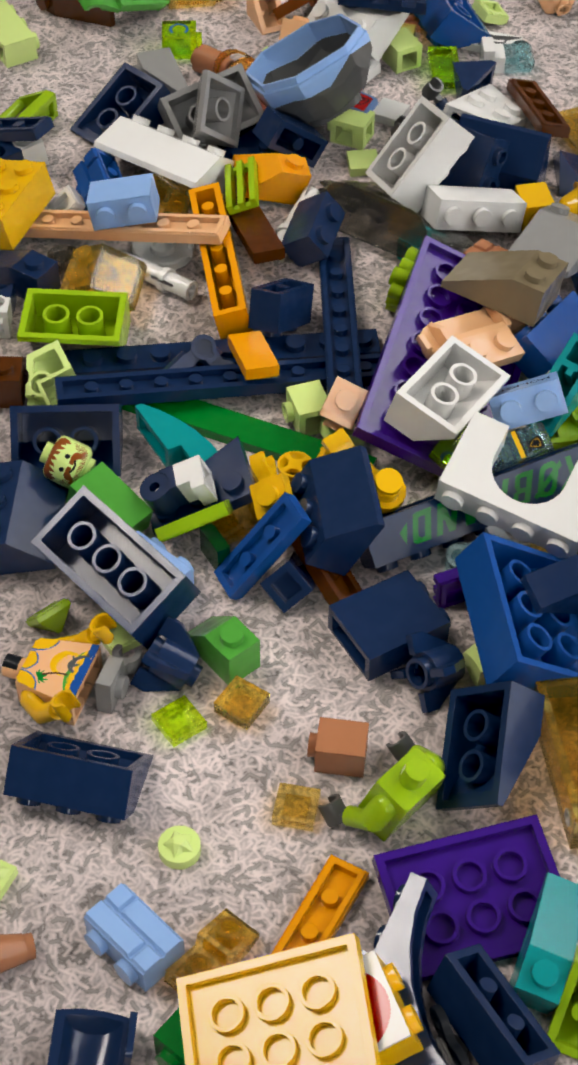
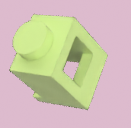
(352, 128)

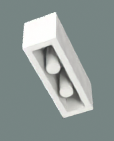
(473, 209)

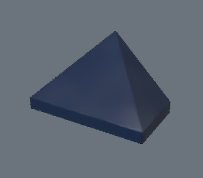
(472, 75)
(565, 171)

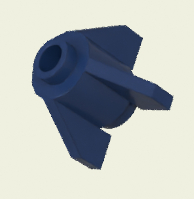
(169, 661)
(433, 668)

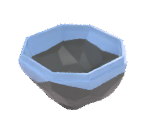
(314, 70)

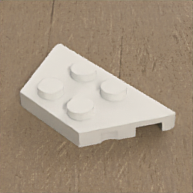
(488, 104)

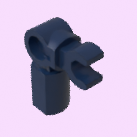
(202, 349)

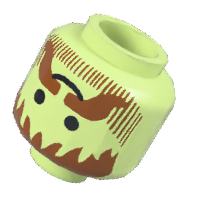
(66, 460)

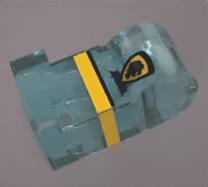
(523, 445)

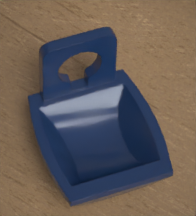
(92, 1038)

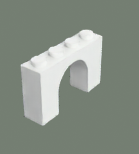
(471, 488)

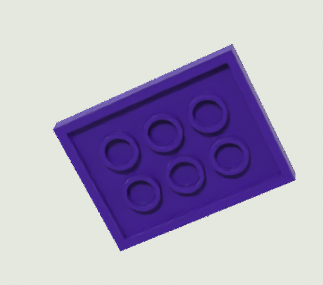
(483, 886)

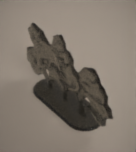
(384, 221)

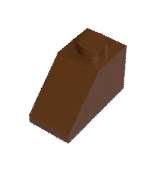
(12, 381)

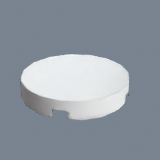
(164, 254)

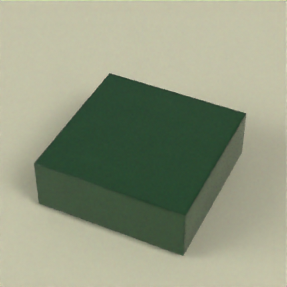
(213, 545)

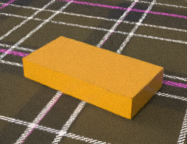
(253, 355)

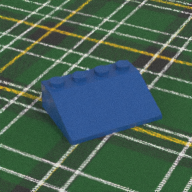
(508, 632)

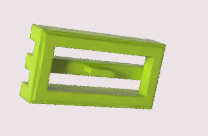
(230, 189)
(194, 521)

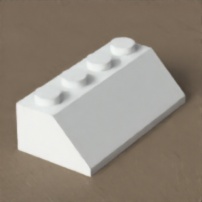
(164, 153)

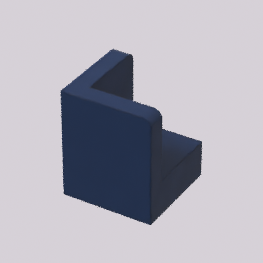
(288, 582)

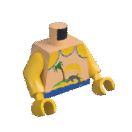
(60, 672)

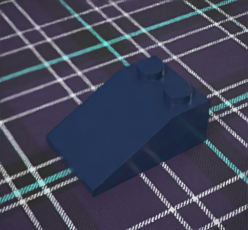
(124, 95)
(487, 743)

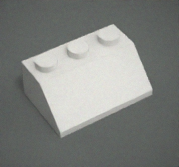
(379, 24)
(445, 393)

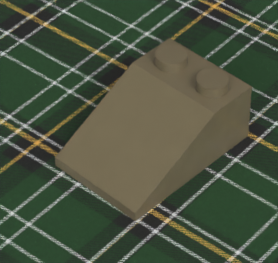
(509, 282)

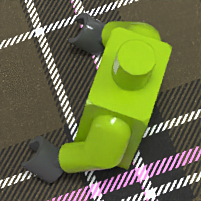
(395, 794)

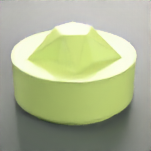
(179, 847)

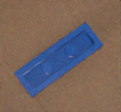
(262, 546)

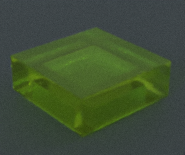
(179, 721)

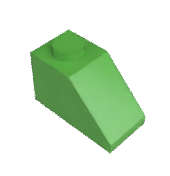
(227, 646)

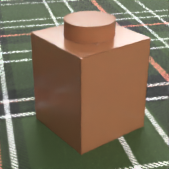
(339, 747)

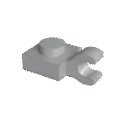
(112, 680)

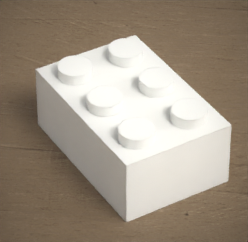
(419, 154)

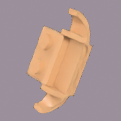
(482, 330)

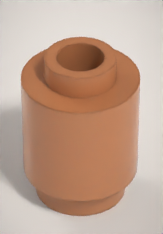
(204, 58)

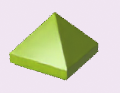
(52, 617)

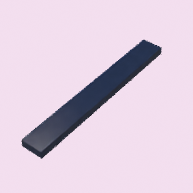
(339, 315)

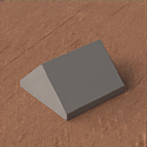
(218, 110)

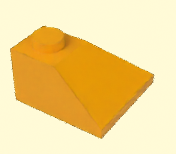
(279, 176)

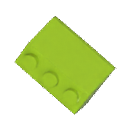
(75, 317)

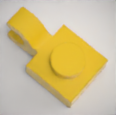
(270, 484)

